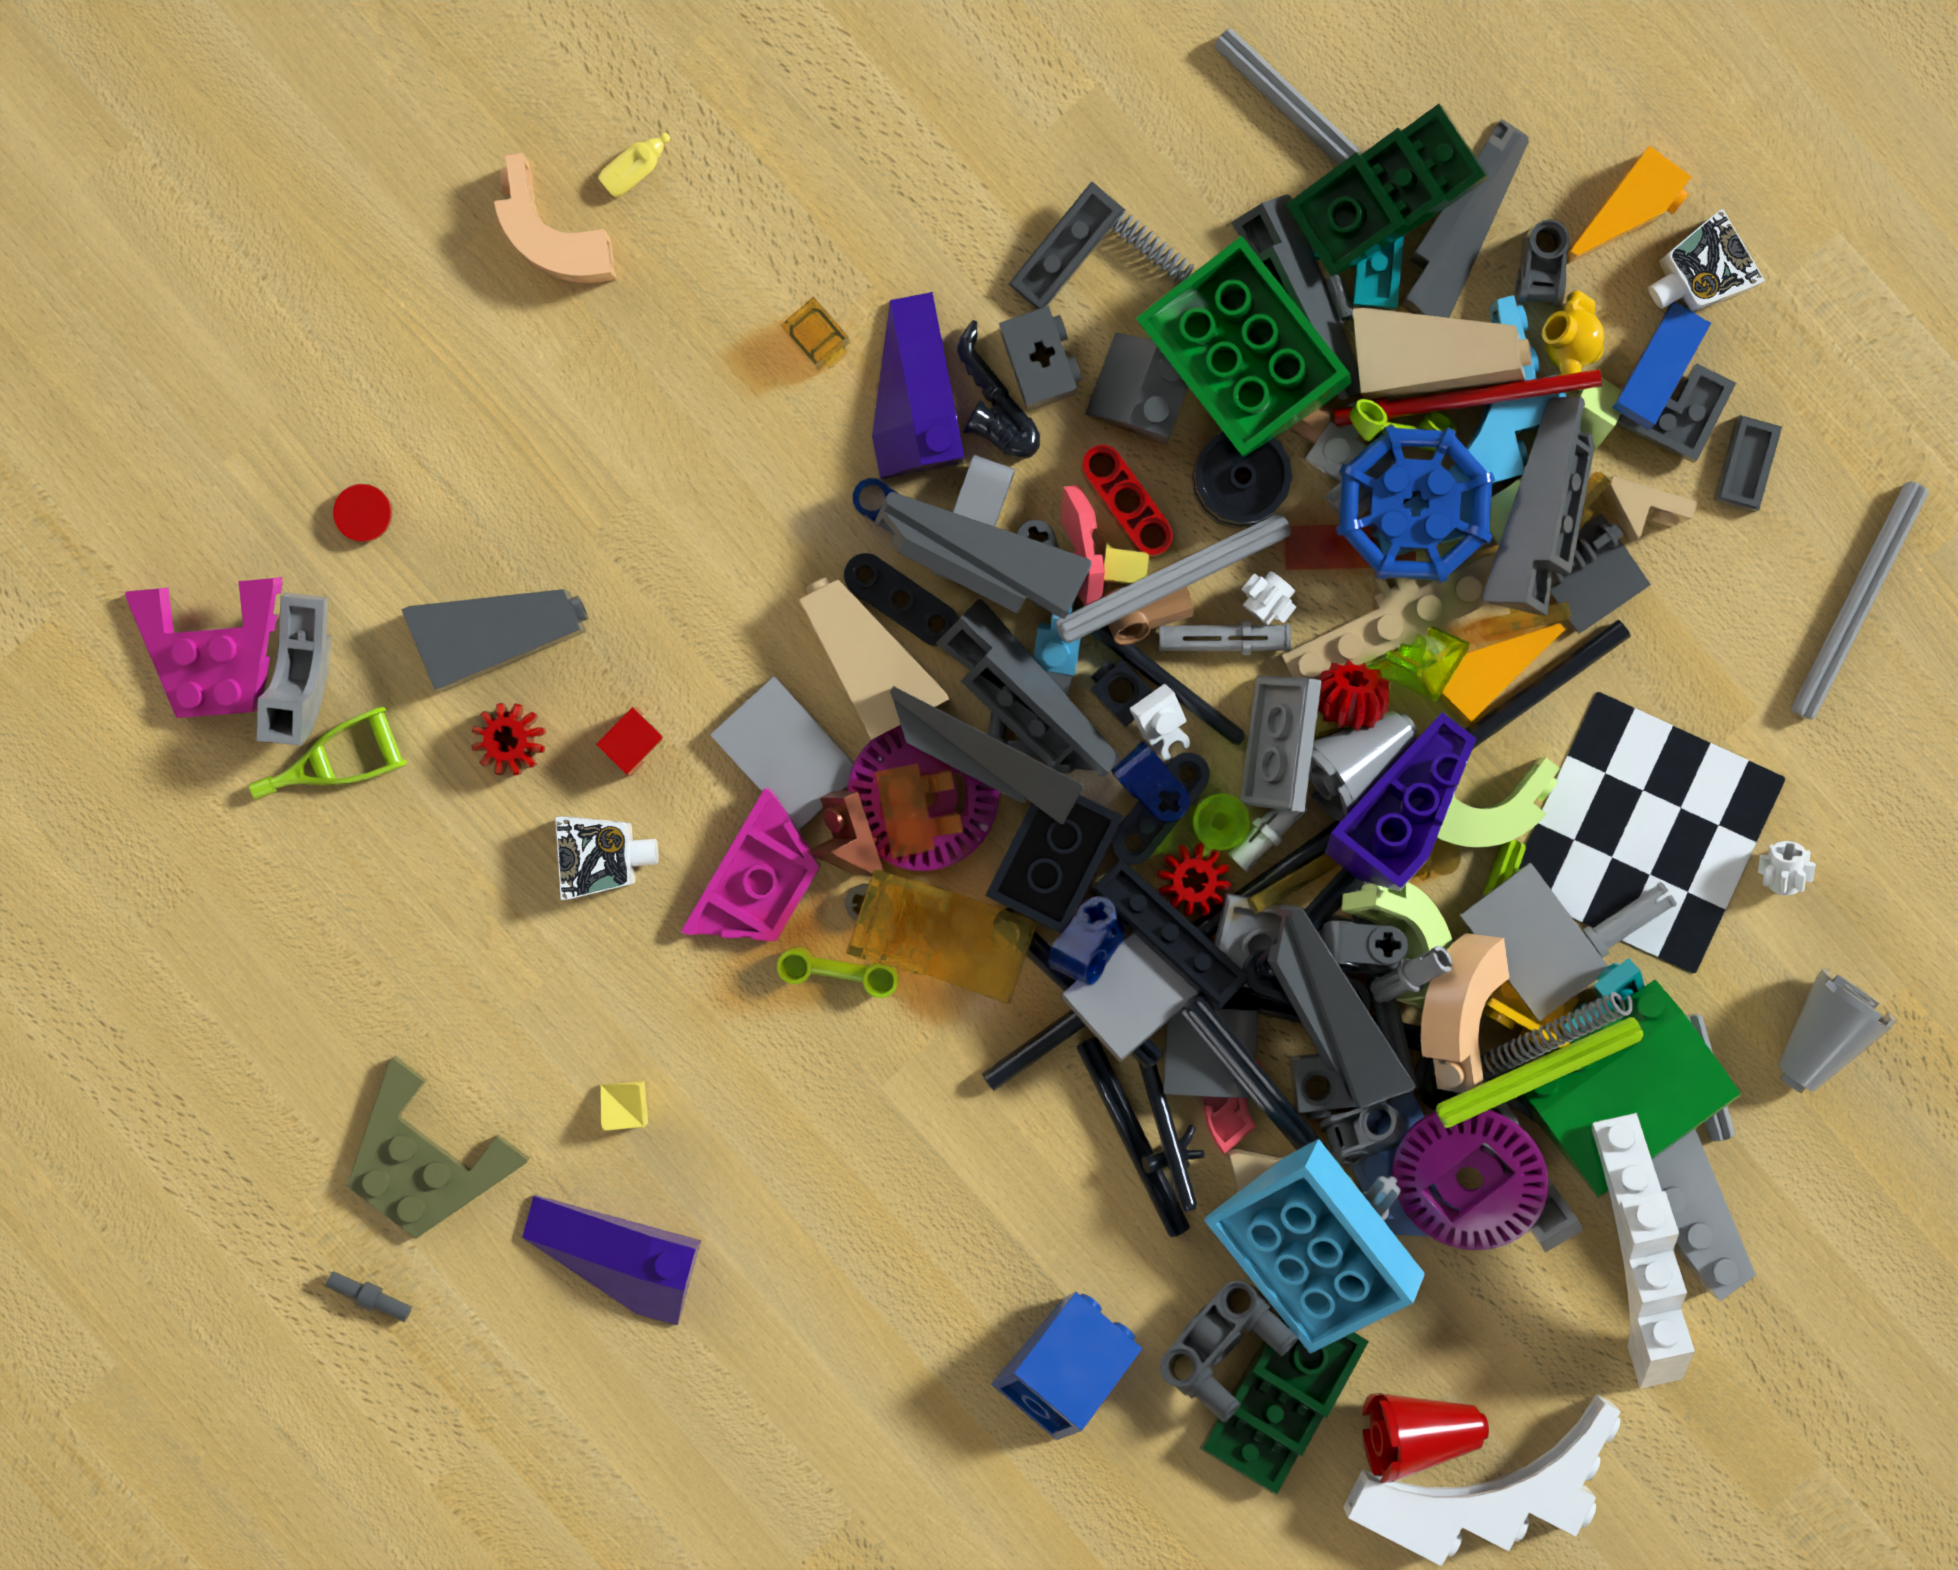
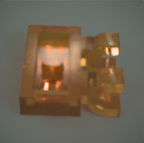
(906, 811)

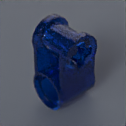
(1146, 777)
(1087, 945)

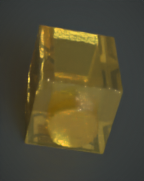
(817, 335)

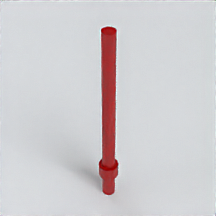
(1480, 395)

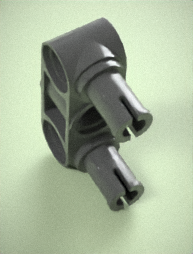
(1213, 1336)

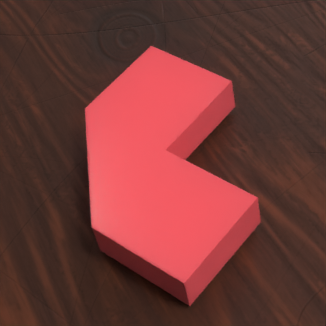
(1079, 522)

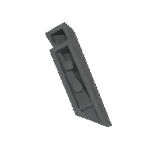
(1461, 228)
(1289, 257)
(1545, 512)
(984, 556)
(1023, 694)
(985, 757)
(1334, 1012)

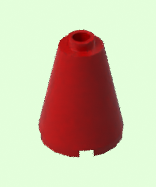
(1418, 1433)

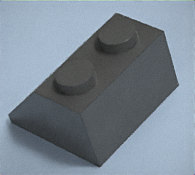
(1138, 389)

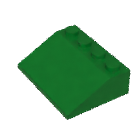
(1244, 348)
(1663, 1078)

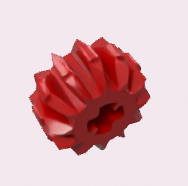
(1353, 695)
(496, 748)
(1199, 866)

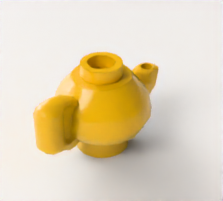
(1575, 335)

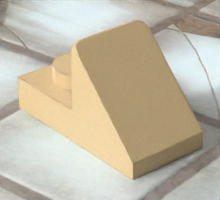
(1634, 501)

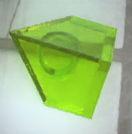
(1424, 664)

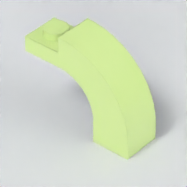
(1505, 820)
(1409, 912)

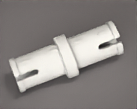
(1263, 836)

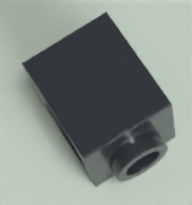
(1103, 678)

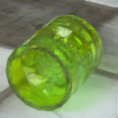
(1219, 821)

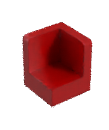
(630, 741)

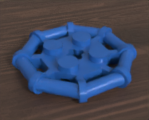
(1434, 486)

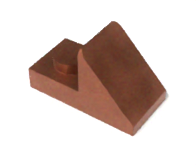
(852, 840)

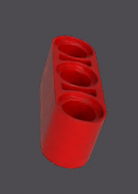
(1124, 480)

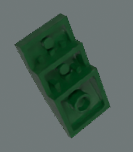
(1387, 190)
(1281, 1408)

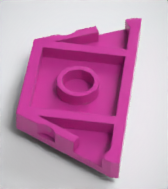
(758, 878)

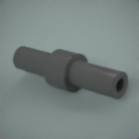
(368, 1296)

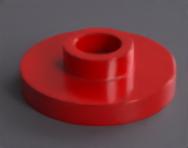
(362, 512)

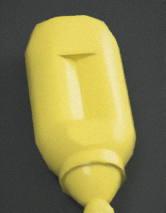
(632, 165)

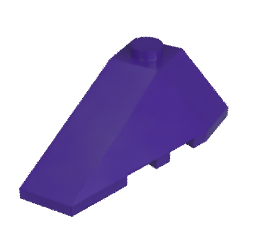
(915, 403)
(1402, 814)
(624, 1259)

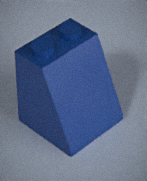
(1068, 1366)

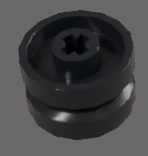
(1237, 503)

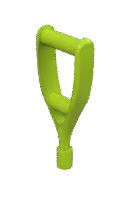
(320, 762)

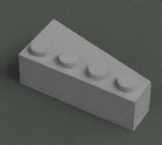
(1705, 1226)

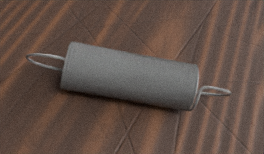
(1339, 298)

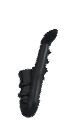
(1006, 422)

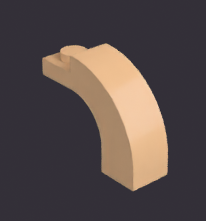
(566, 256)
(1455, 1009)

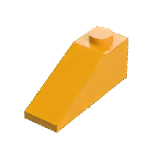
(1639, 199)
(1491, 669)

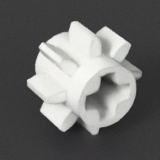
(1268, 598)
(1786, 868)

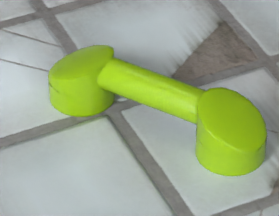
(1371, 419)
(798, 963)

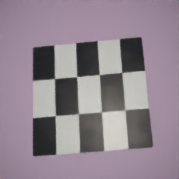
(1649, 809)

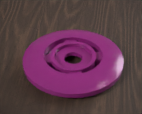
(976, 817)
(1489, 1215)

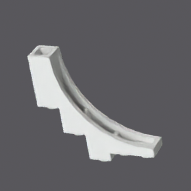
(1647, 1237)
(1497, 1510)

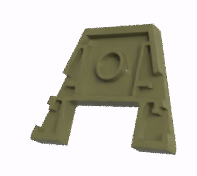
(411, 1174)

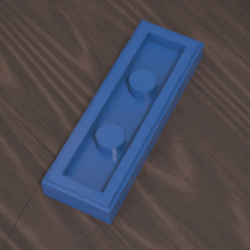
(1661, 365)

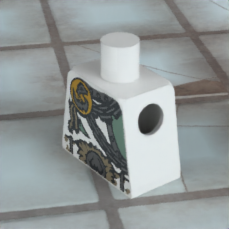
(1706, 267)
(599, 855)

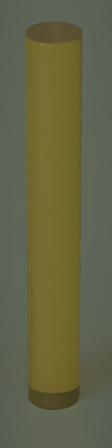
(1291, 883)

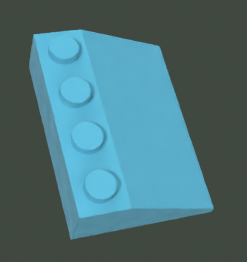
(1316, 1248)

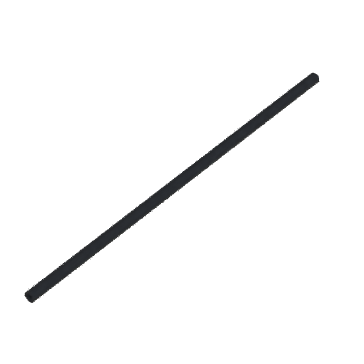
(1315, 847)

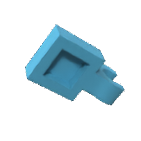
(1053, 652)

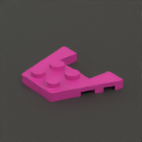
(214, 667)

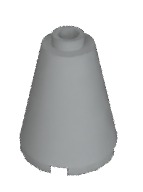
(1352, 762)
(1830, 1032)

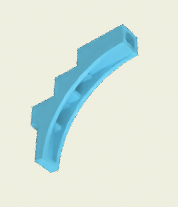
(1495, 438)

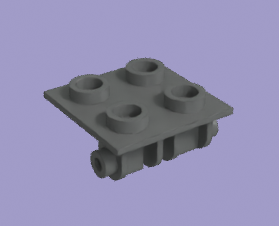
(1600, 575)

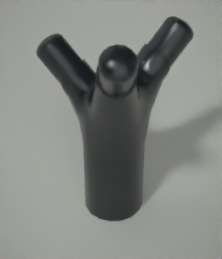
(1158, 1160)

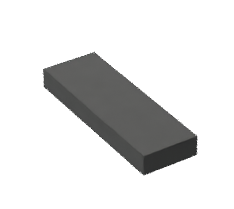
(1067, 246)

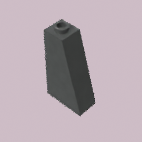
(484, 634)

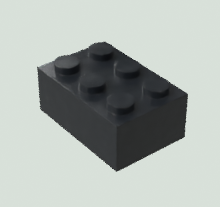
(1054, 862)

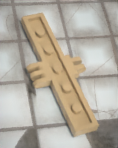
(1398, 619)

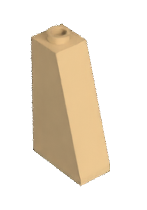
(1431, 355)
(866, 656)

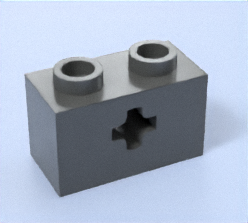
(1038, 384)

